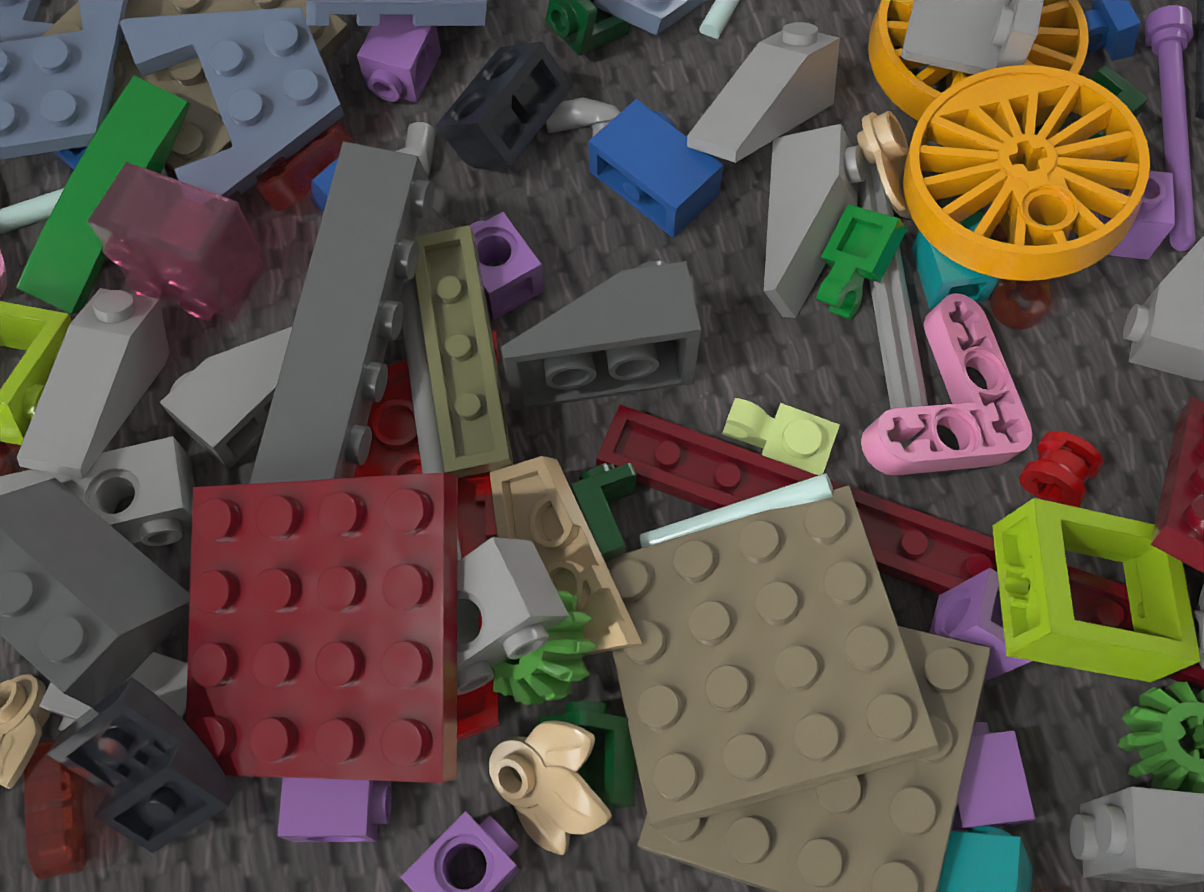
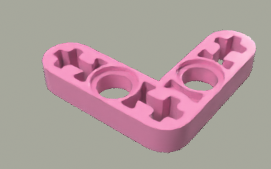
(977, 416)

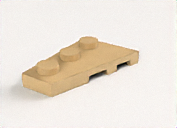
(539, 506)

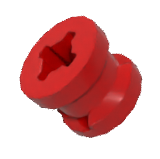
(1061, 468)

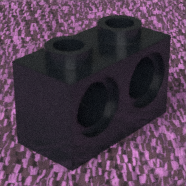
(505, 106)

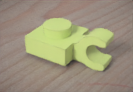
(790, 437)

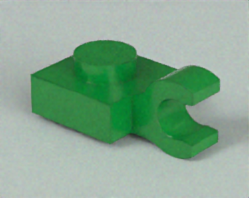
(858, 250)

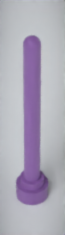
(1168, 33)

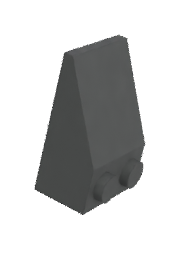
(612, 341)

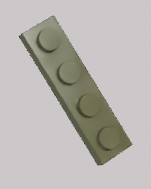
(461, 354)

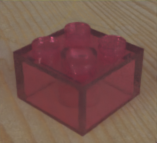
(178, 242)

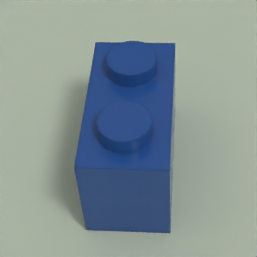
(653, 168)

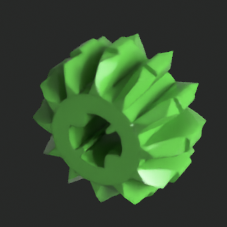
(551, 668)
(1158, 726)

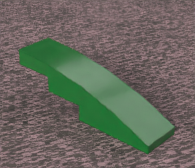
(68, 251)

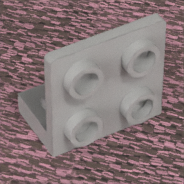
(971, 33)

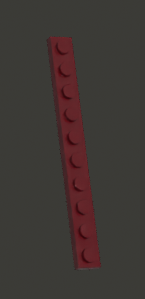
(901, 539)

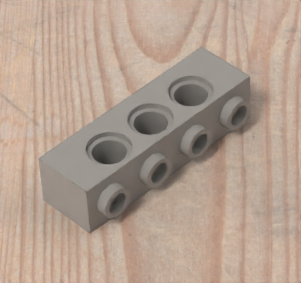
(152, 471)
(516, 606)

